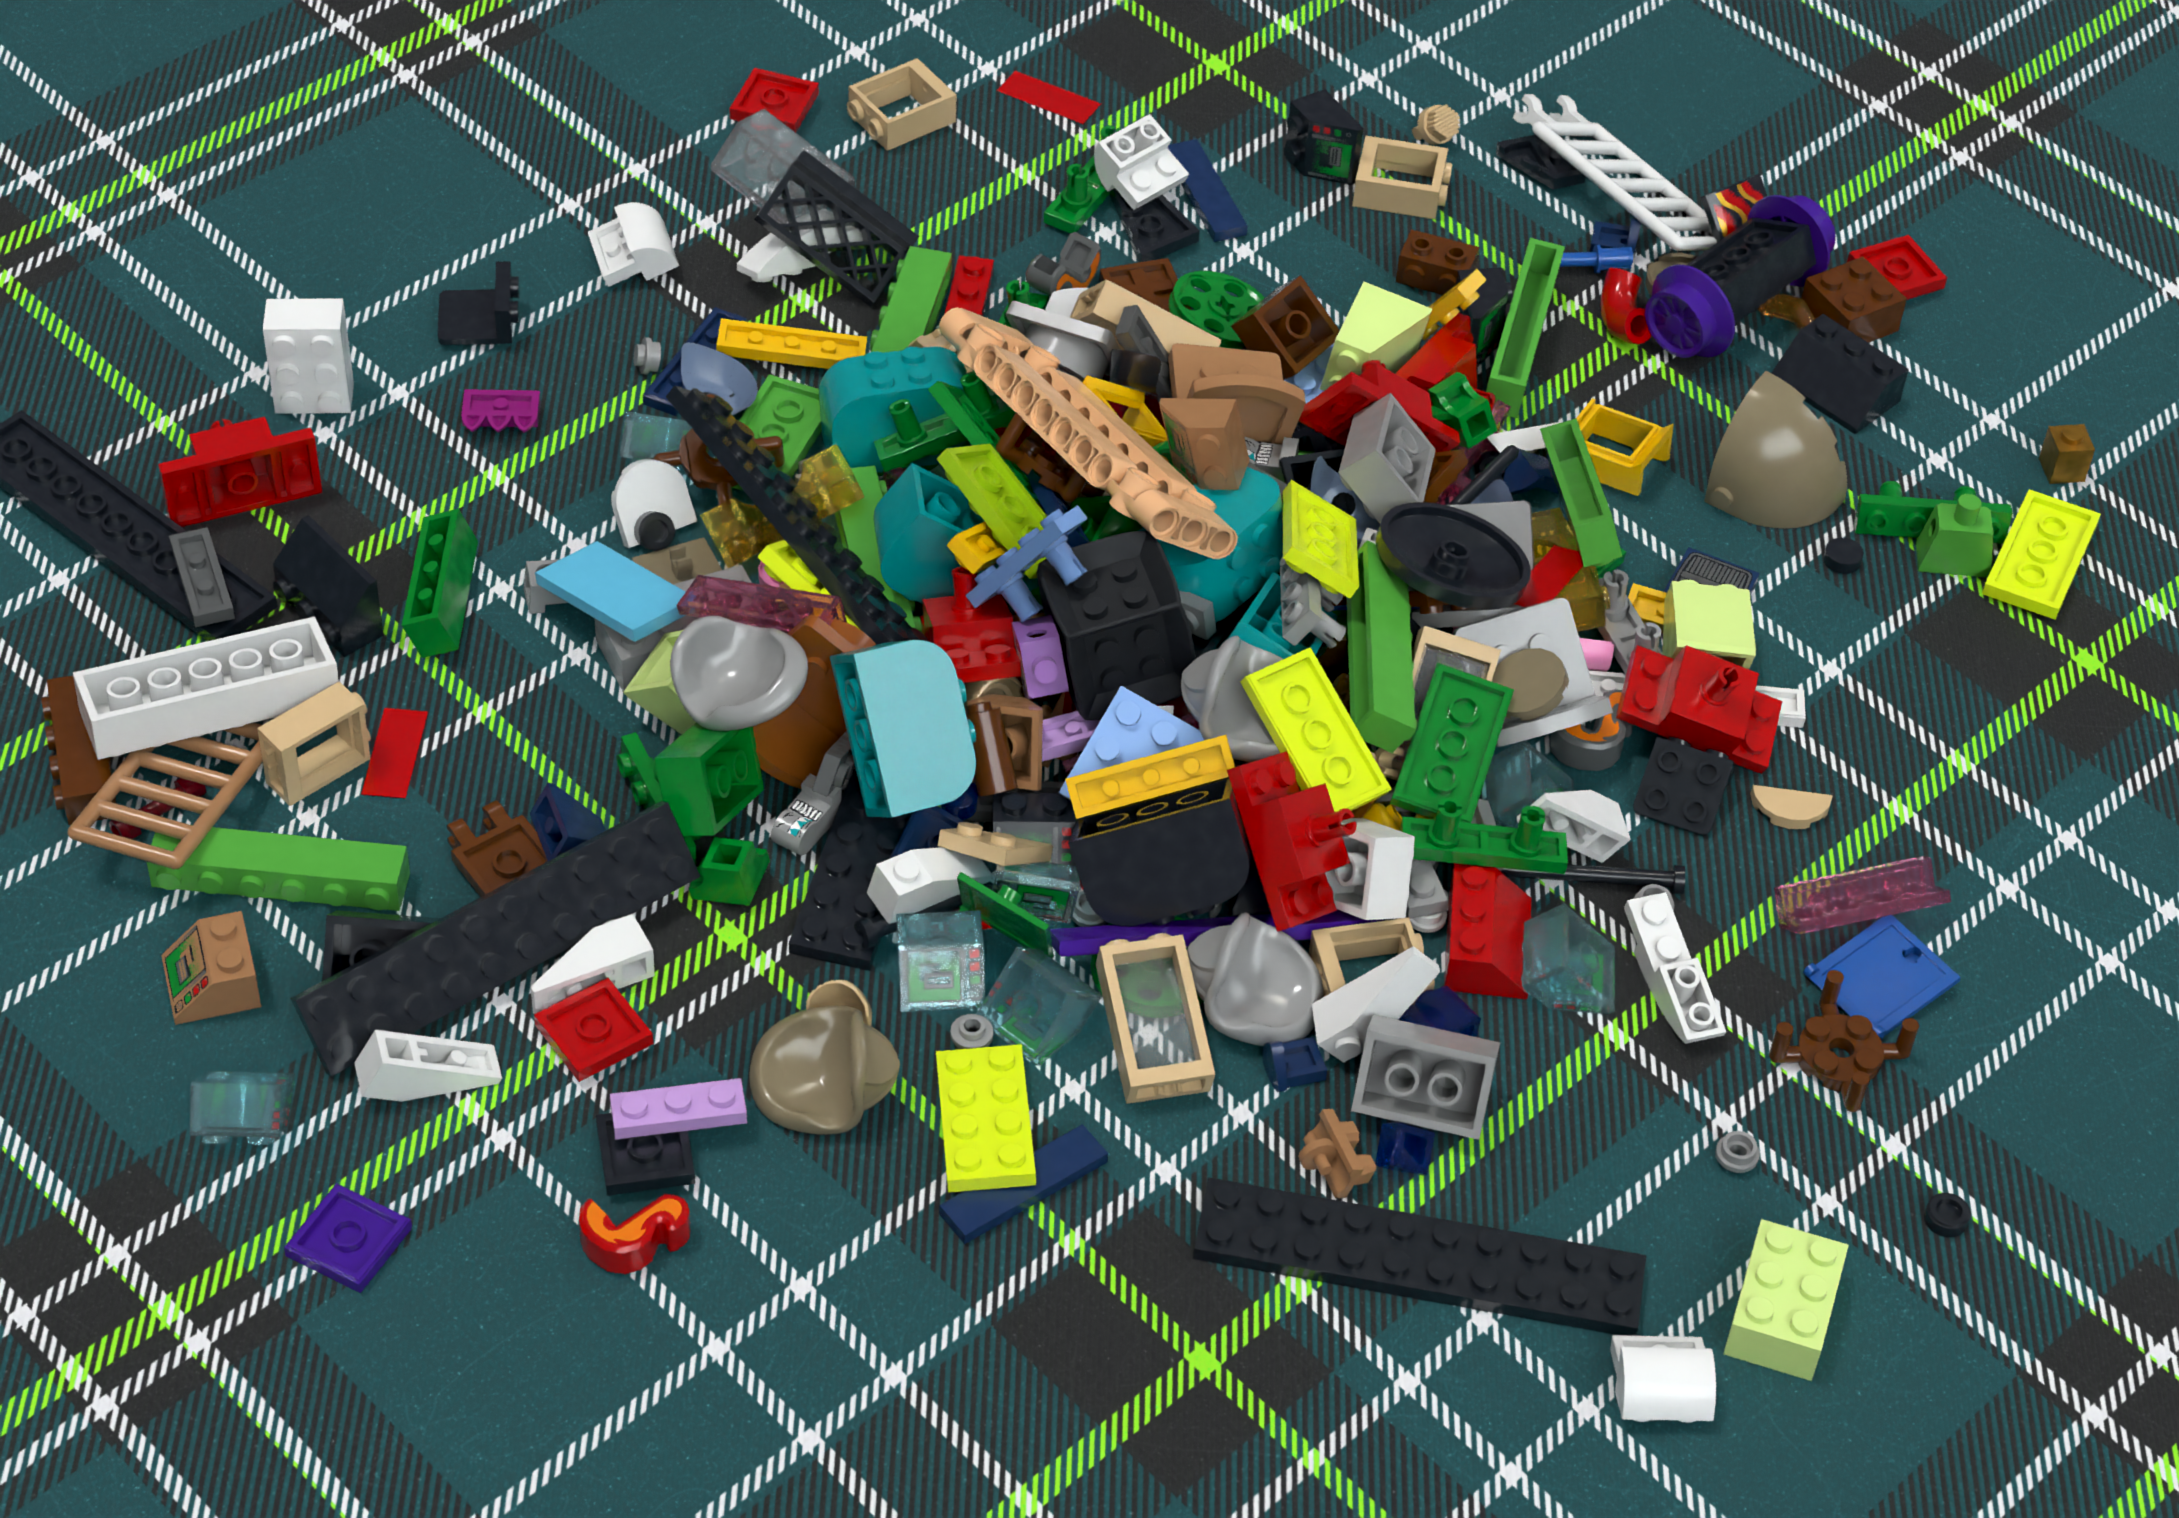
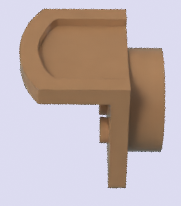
(1265, 401)

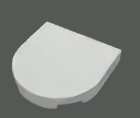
(650, 487)

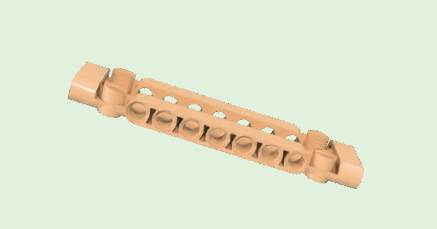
(1088, 434)

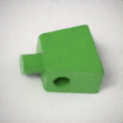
(1957, 539)

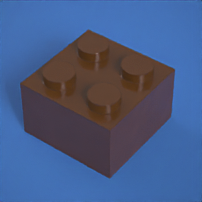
(1856, 299)
(1290, 325)

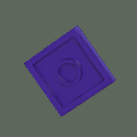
(348, 1238)

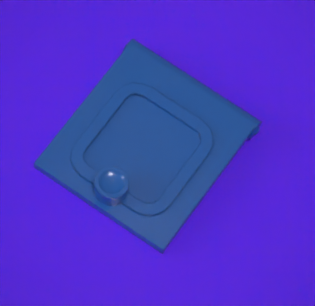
(1881, 979)

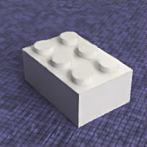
(308, 355)

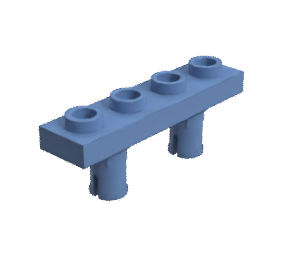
(1034, 546)

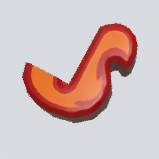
(636, 1239)

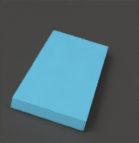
(613, 590)

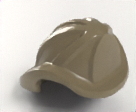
(821, 1070)

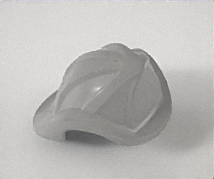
(736, 672)
(1220, 703)
(1255, 982)

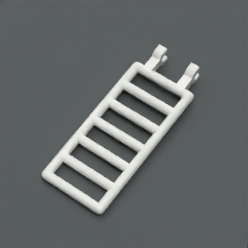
(1571, 123)

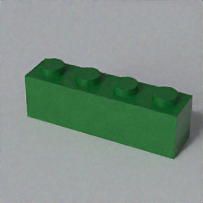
(440, 583)

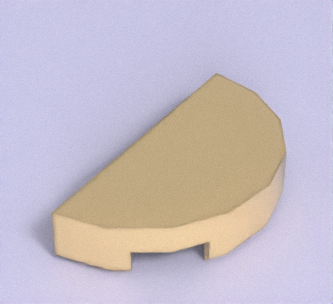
(1790, 807)

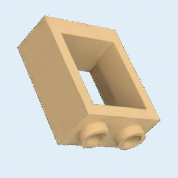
(912, 79)
(1398, 195)
(302, 775)
(1360, 941)

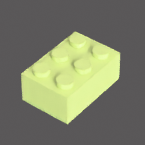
(1786, 1300)

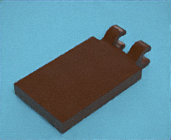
(498, 855)

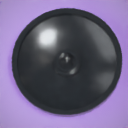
(1453, 556)

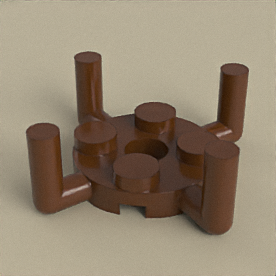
(1052, 469)
(708, 471)
(1850, 1033)

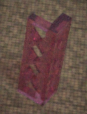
(757, 603)
(1858, 895)

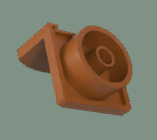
(801, 735)

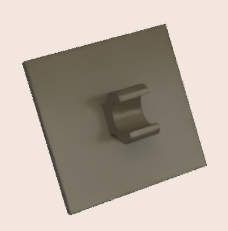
(680, 561)

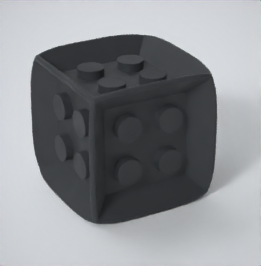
(1119, 622)

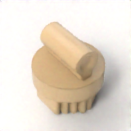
(1437, 124)

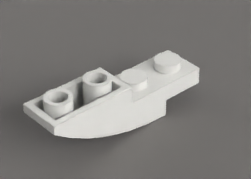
(774, 257)
(1670, 972)

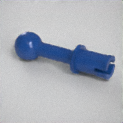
(1600, 258)

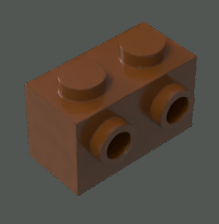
(1433, 261)

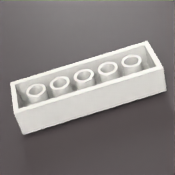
(203, 687)

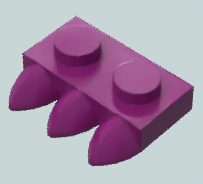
(500, 409)

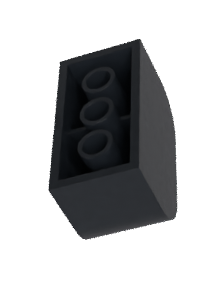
(1163, 855)

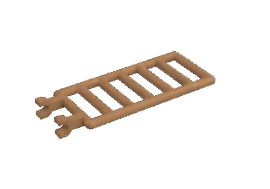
(189, 835)

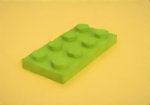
(994, 494)

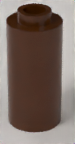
(993, 758)

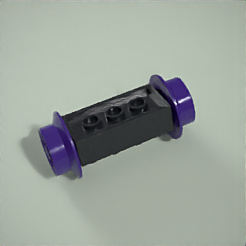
(1701, 302)

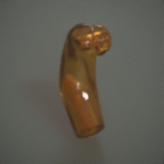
(1788, 308)

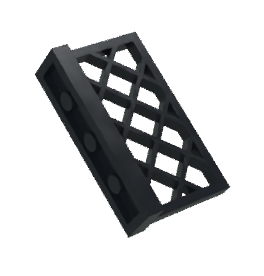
(846, 202)

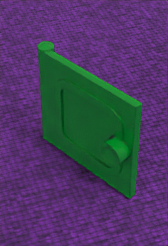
(1004, 915)

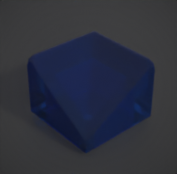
(1405, 1148)

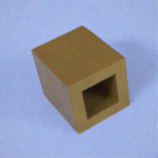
(2066, 453)

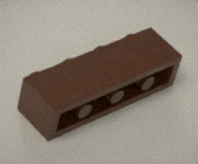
(76, 760)

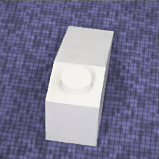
(1589, 820)
(921, 879)
(607, 951)
(1385, 991)
(420, 1066)

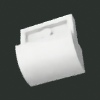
(1138, 162)
(633, 244)
(1664, 1378)

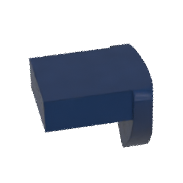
(1615, 235)
(1529, 472)
(1293, 1063)

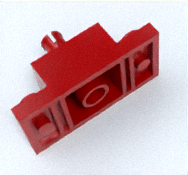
(1444, 355)
(1335, 407)
(239, 471)
(974, 638)
(1701, 703)
(1291, 838)

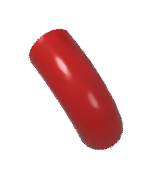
(1619, 307)

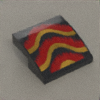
(1730, 205)

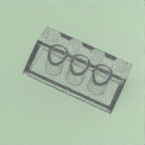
(758, 157)

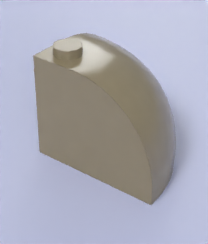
(1777, 461)

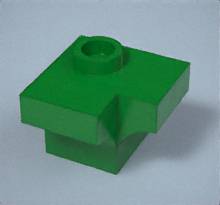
(1462, 409)
(730, 872)

